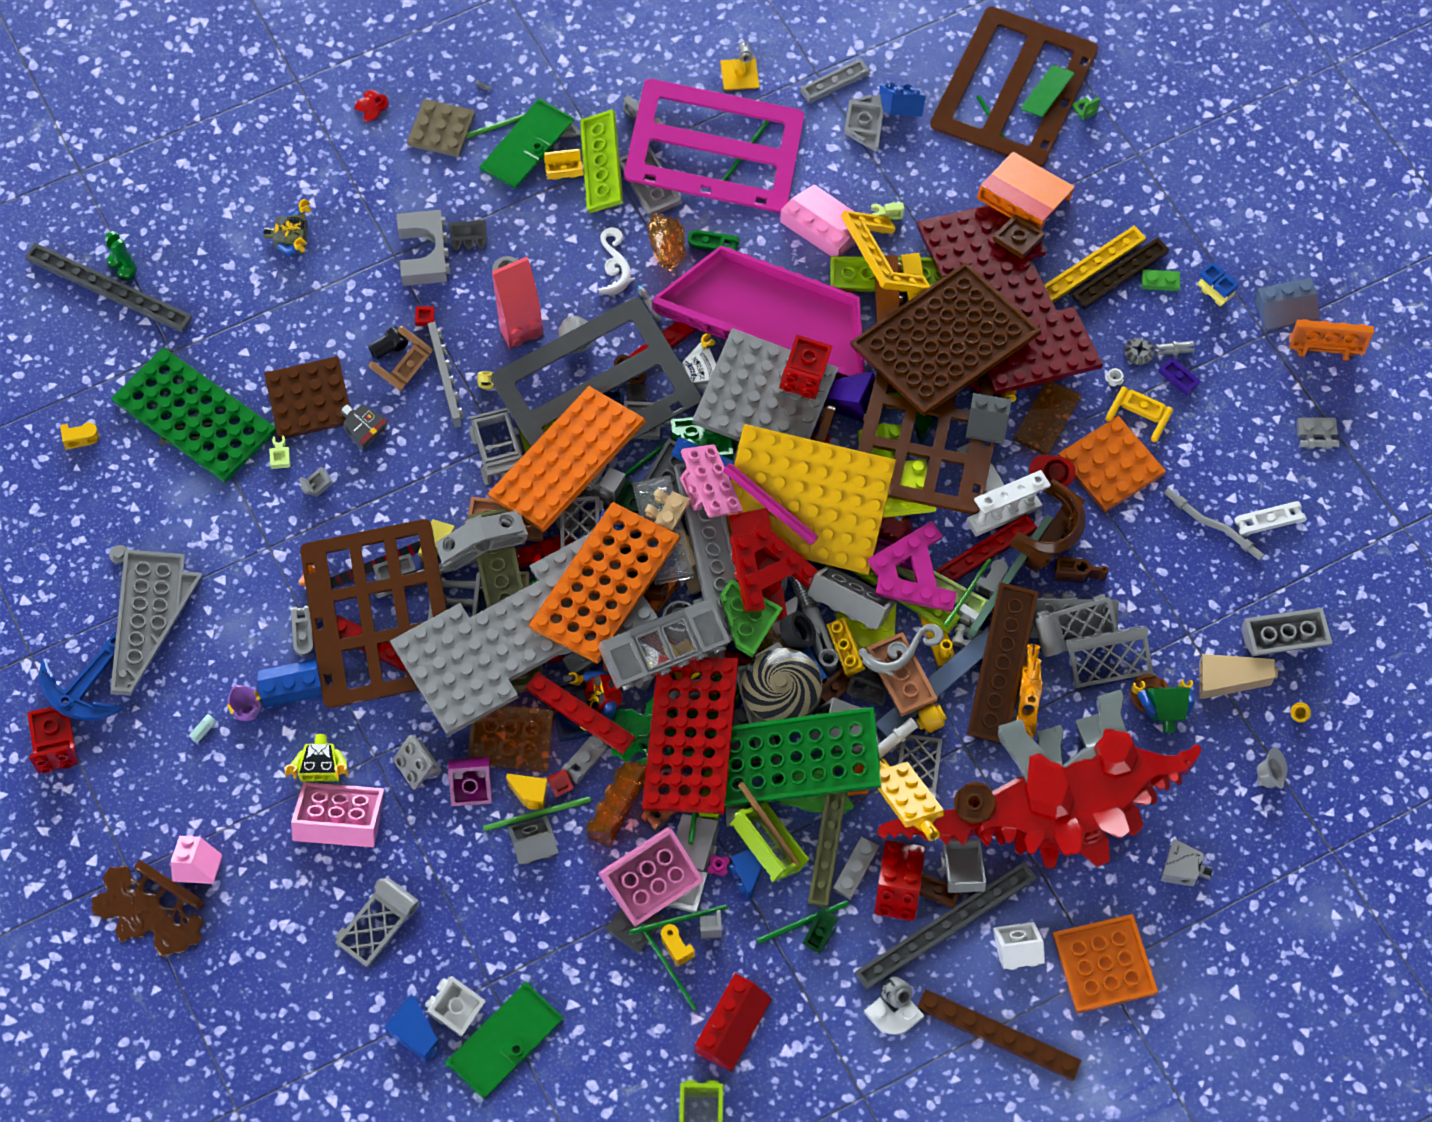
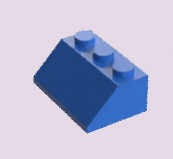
(289, 683)

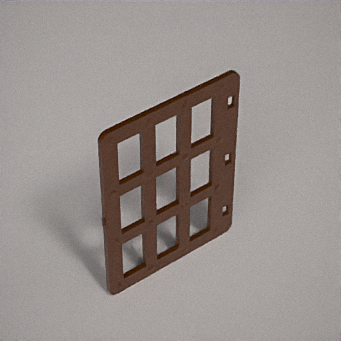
(975, 462)
(322, 606)

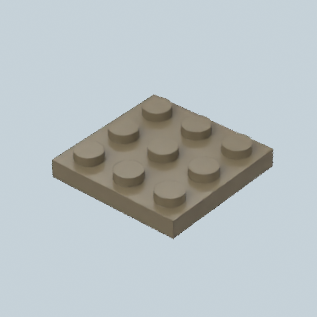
(441, 128)

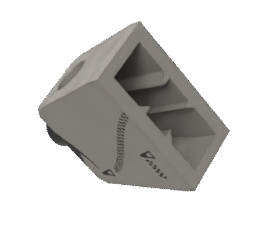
(1184, 865)

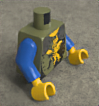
(290, 230)

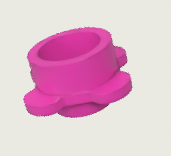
(713, 869)

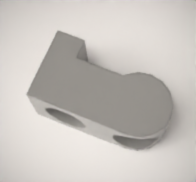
(990, 583)

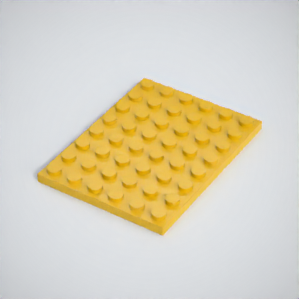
(824, 486)

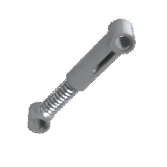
(815, 616)

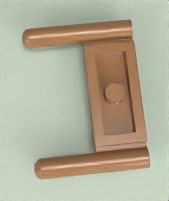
(408, 365)

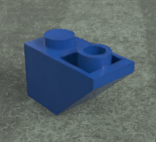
(747, 870)

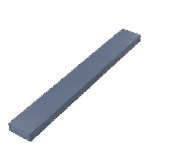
(941, 680)

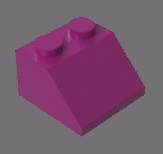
(470, 781)

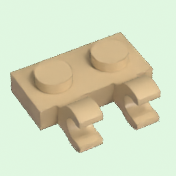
(671, 512)

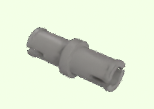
(1174, 348)

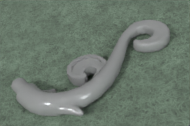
(899, 647)

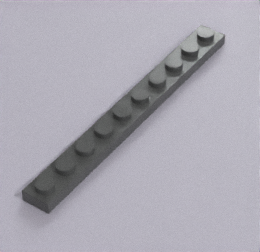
(109, 287)
(945, 926)

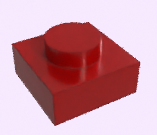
(424, 315)
(560, 783)

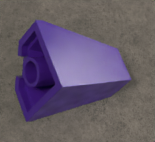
(851, 395)

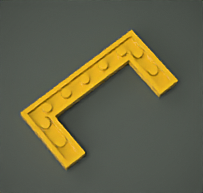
(859, 227)

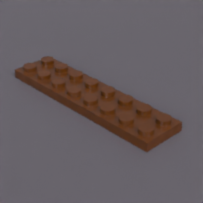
(1002, 661)

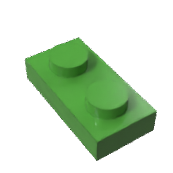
(1161, 280)

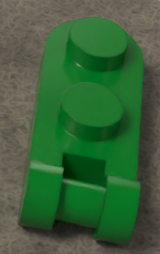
(711, 241)

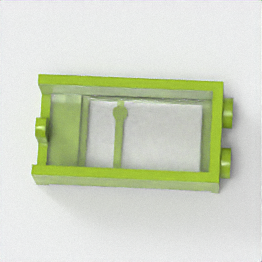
(765, 846)
(701, 1101)

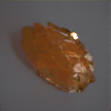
(667, 240)

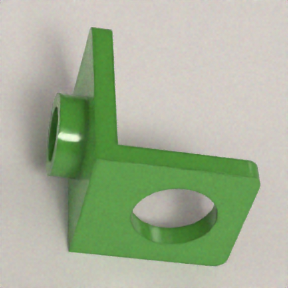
(1090, 107)

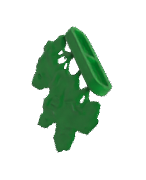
(640, 727)

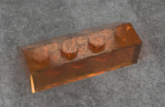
(617, 803)

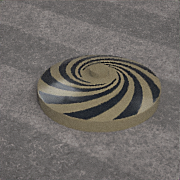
(781, 685)

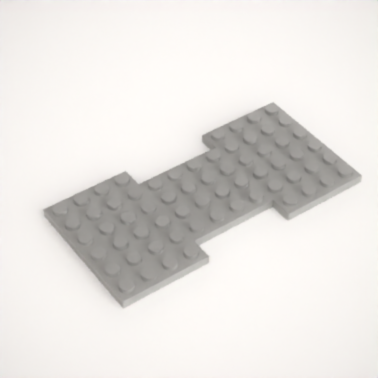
(468, 662)

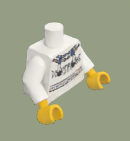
(700, 363)

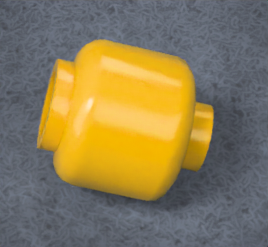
(931, 718)

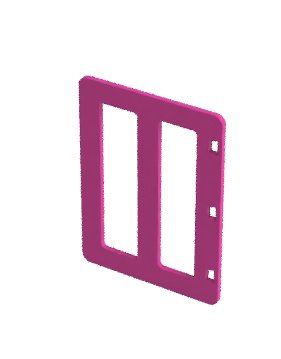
(647, 130)

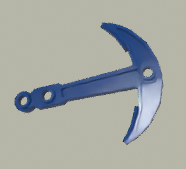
(80, 686)

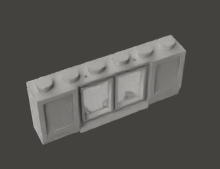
(664, 644)

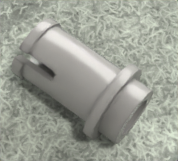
(745, 53)

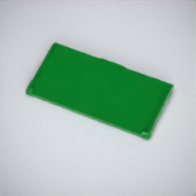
(527, 143)
(504, 1040)

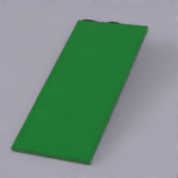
(1047, 90)

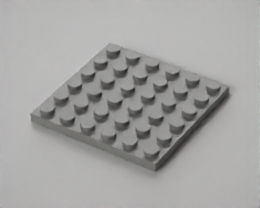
(748, 391)

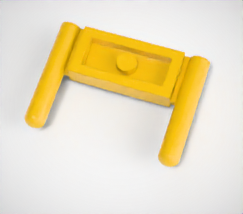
(1142, 406)

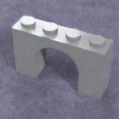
(434, 266)

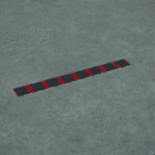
(347, 576)

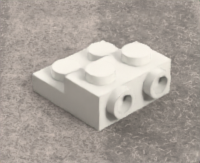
(454, 1005)

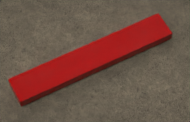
(986, 549)

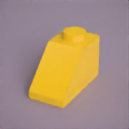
(529, 790)

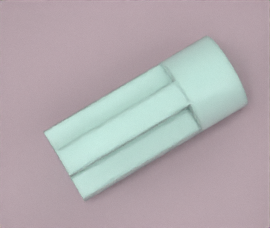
(202, 728)

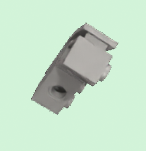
(480, 536)

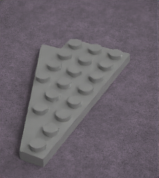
(150, 603)

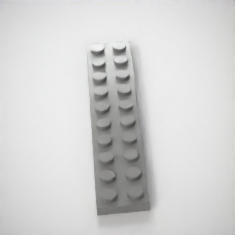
(710, 549)

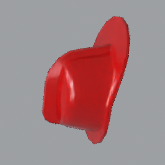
(1054, 467)

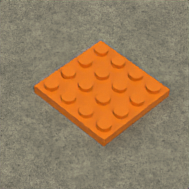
(1112, 464)
(1105, 963)

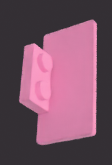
(707, 483)

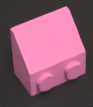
(195, 861)

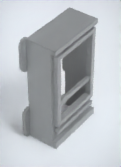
(501, 463)

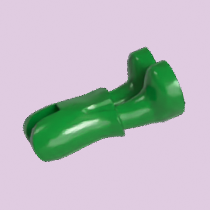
(120, 257)

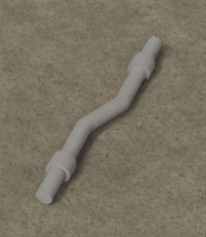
(1245, 544)

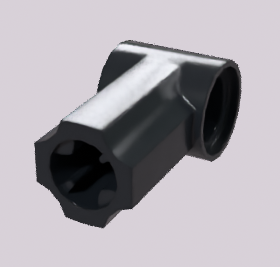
(389, 342)

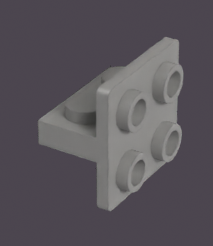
(416, 762)

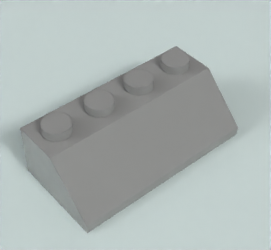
(850, 597)
(1286, 632)

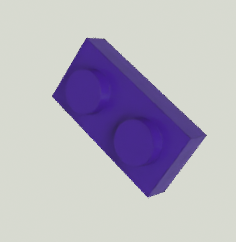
(1179, 376)

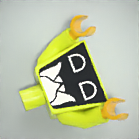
(318, 762)

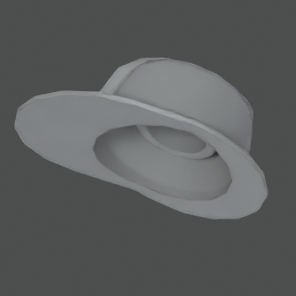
(1272, 770)

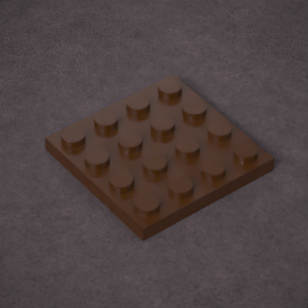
(307, 397)

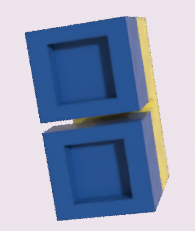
(1217, 284)

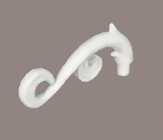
(618, 260)

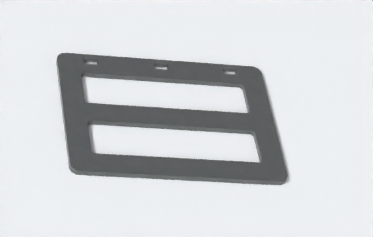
(657, 354)

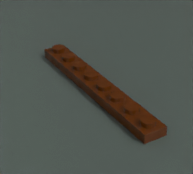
(999, 1034)

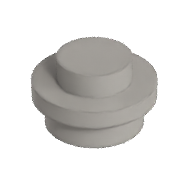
(117, 554)

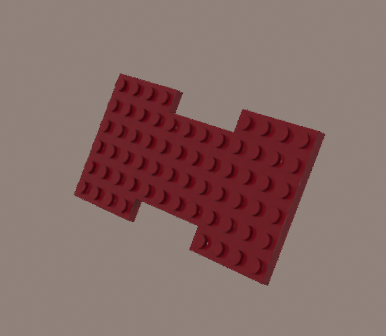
(1064, 343)

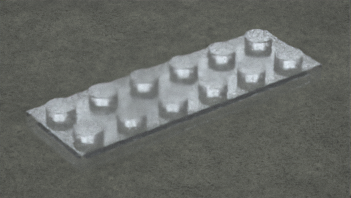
(678, 564)

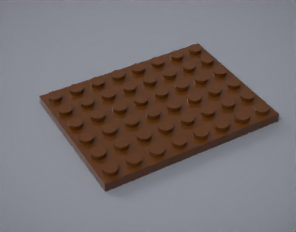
(945, 338)

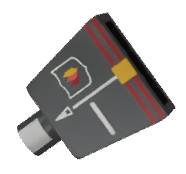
(363, 425)

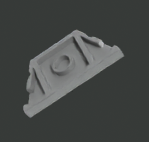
(865, 121)

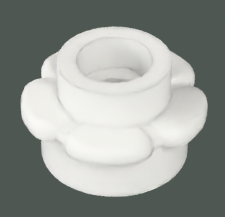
(1117, 374)

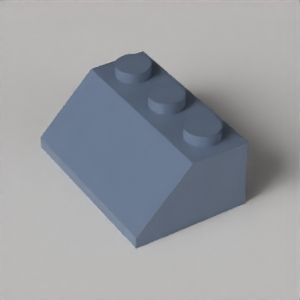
(1286, 303)

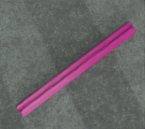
(771, 504)

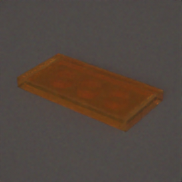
(1047, 418)

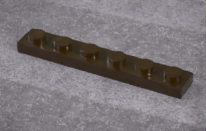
(1120, 273)

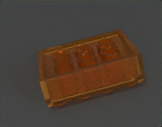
(514, 737)

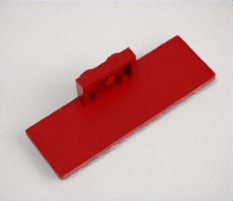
(743, 524)

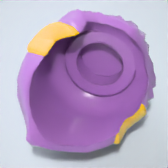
(244, 703)

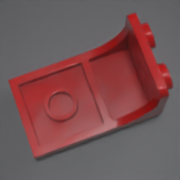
(805, 367)
(51, 740)
(900, 880)

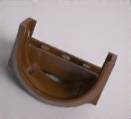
(1070, 513)

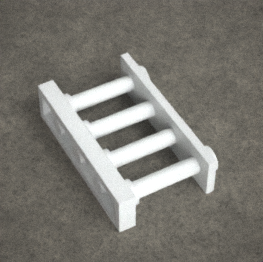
(1008, 503)

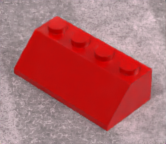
(732, 1022)

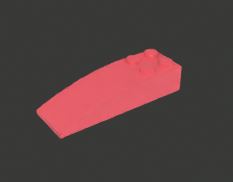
(517, 303)

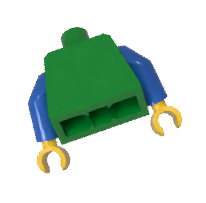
(1166, 703)

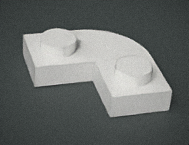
(892, 1022)

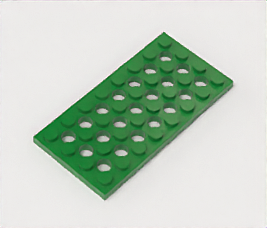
(193, 403)
(809, 786)

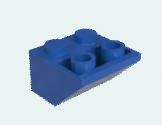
(902, 99)

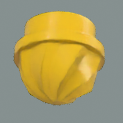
(1300, 712)

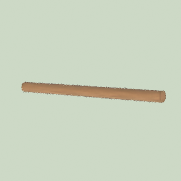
(765, 819)

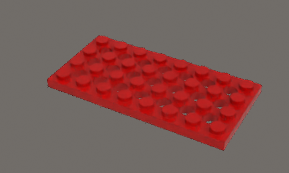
(699, 743)

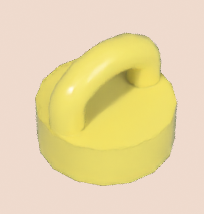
(484, 376)

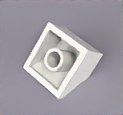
(1019, 945)

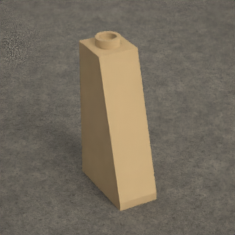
(1233, 674)

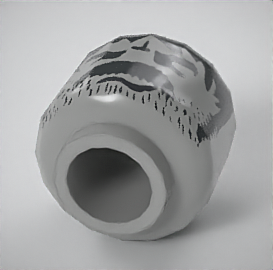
(896, 992)

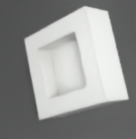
(967, 615)

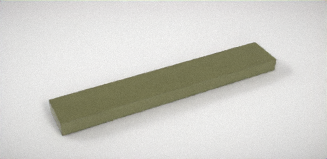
(827, 850)

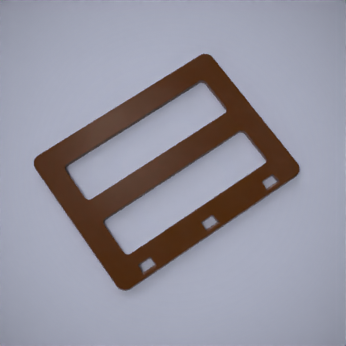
(1054, 118)

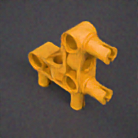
(1030, 689)

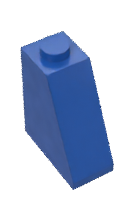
(413, 1030)

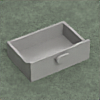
(704, 840)
(964, 866)

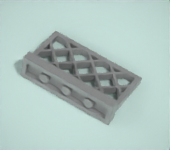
(1105, 639)

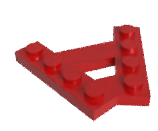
(753, 581)

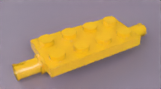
(910, 798)

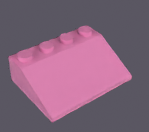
(818, 220)
(337, 814)
(651, 876)

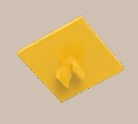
(739, 75)

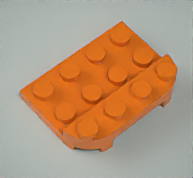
(1330, 338)

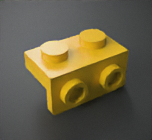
(563, 164)

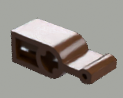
(1068, 570)

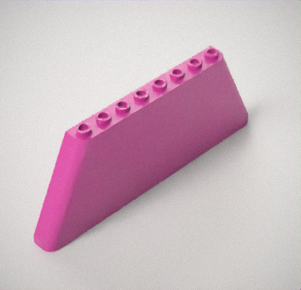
(765, 302)

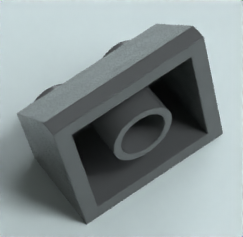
(988, 418)
(533, 840)

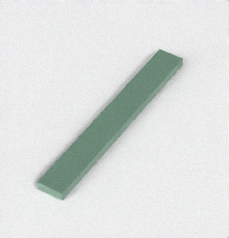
(1021, 559)

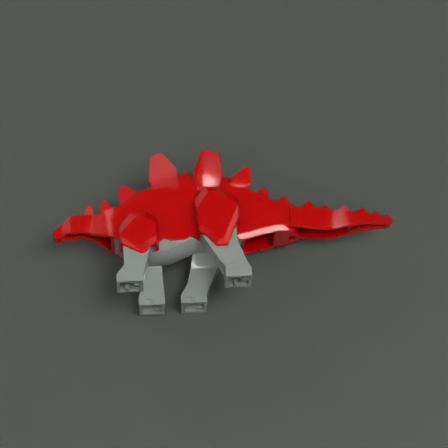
(1072, 802)

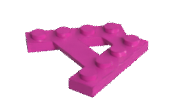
(925, 589)

